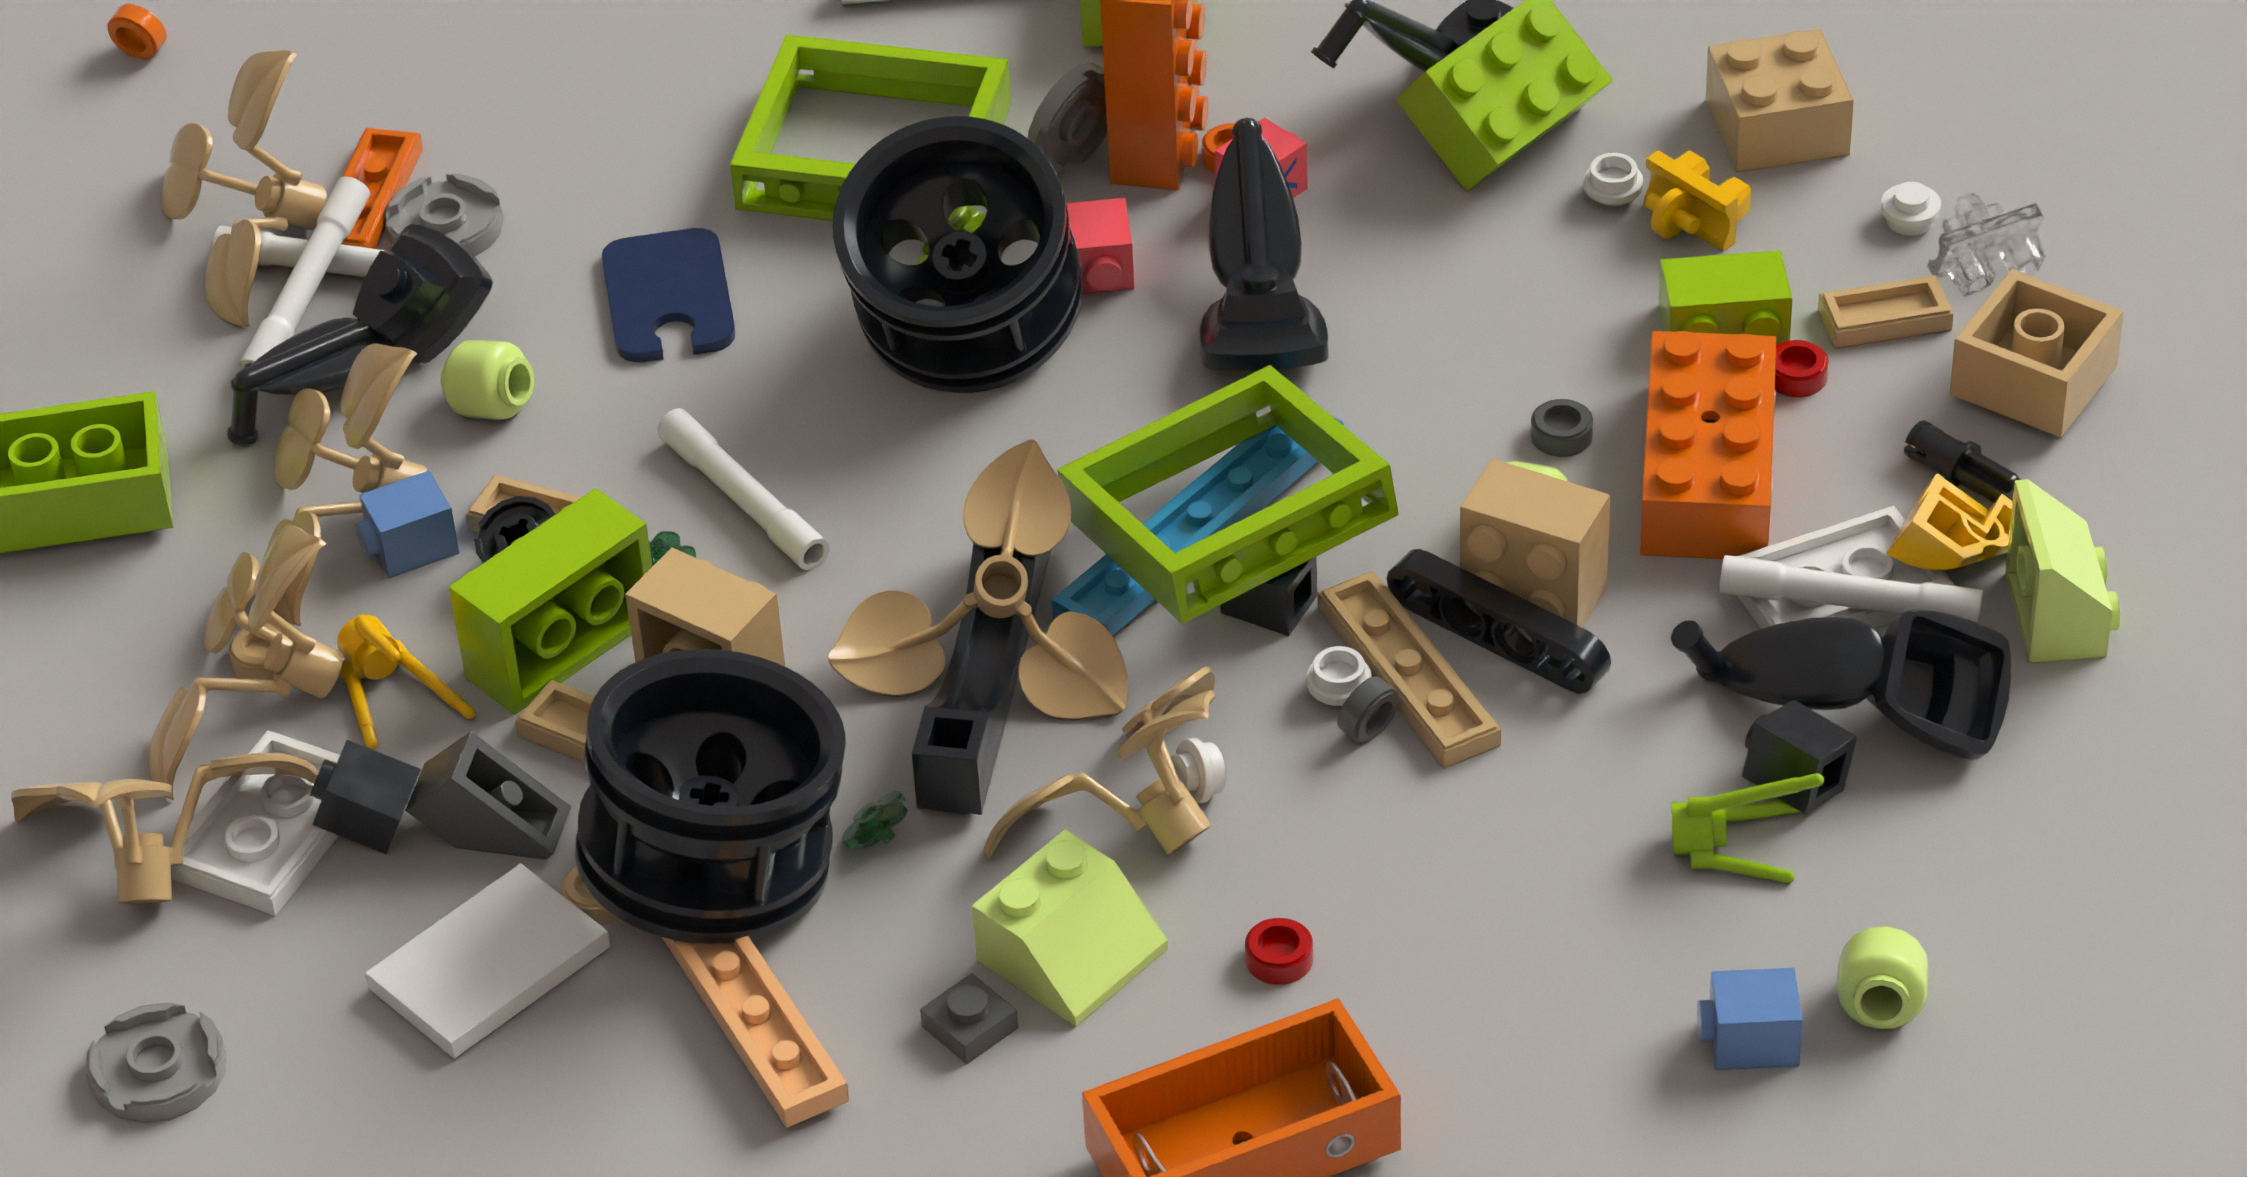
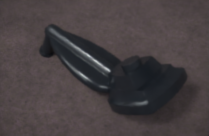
(1407, 37)
(1256, 259)
(411, 299)
(1927, 674)

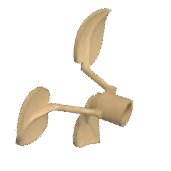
(282, 197)
(363, 401)
(292, 656)
(1070, 670)
(1166, 803)
(141, 858)

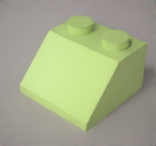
(2057, 580)
(1066, 928)

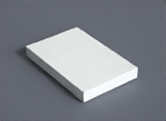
(1847, 548)
(258, 833)
(487, 960)

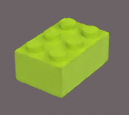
(1503, 90)
(83, 472)
(550, 600)

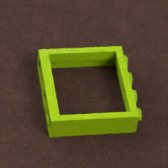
(812, 185)
(1255, 546)

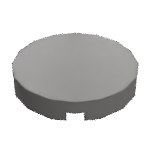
(1072, 117)
(457, 208)
(156, 1063)

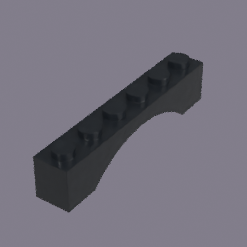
(968, 715)

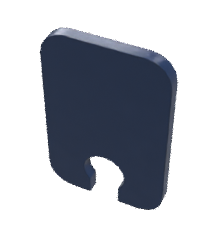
(667, 281)

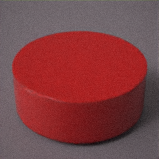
(1800, 368)
(1279, 951)

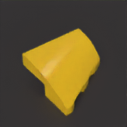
(1951, 529)

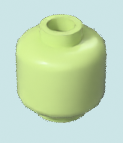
(487, 379)
(1882, 978)

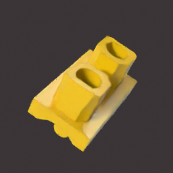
(1688, 200)

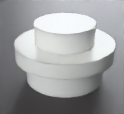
(1613, 179)
(1910, 208)
(1336, 674)
(1200, 768)

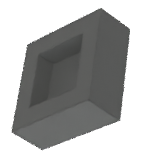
(969, 1018)

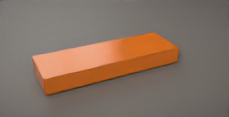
(384, 164)

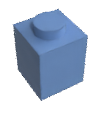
(407, 524)
(1752, 1018)

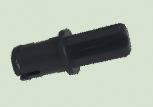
(1959, 461)

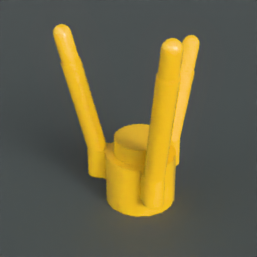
(375, 654)

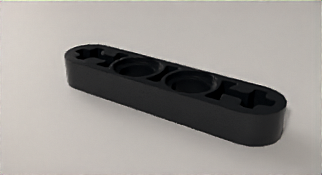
(1559, 647)

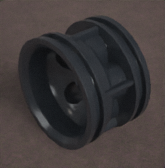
(995, 316)
(709, 795)

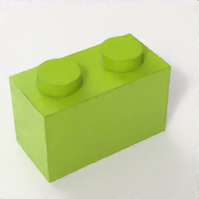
(1727, 294)

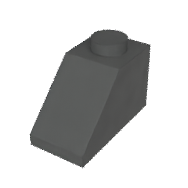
(487, 802)

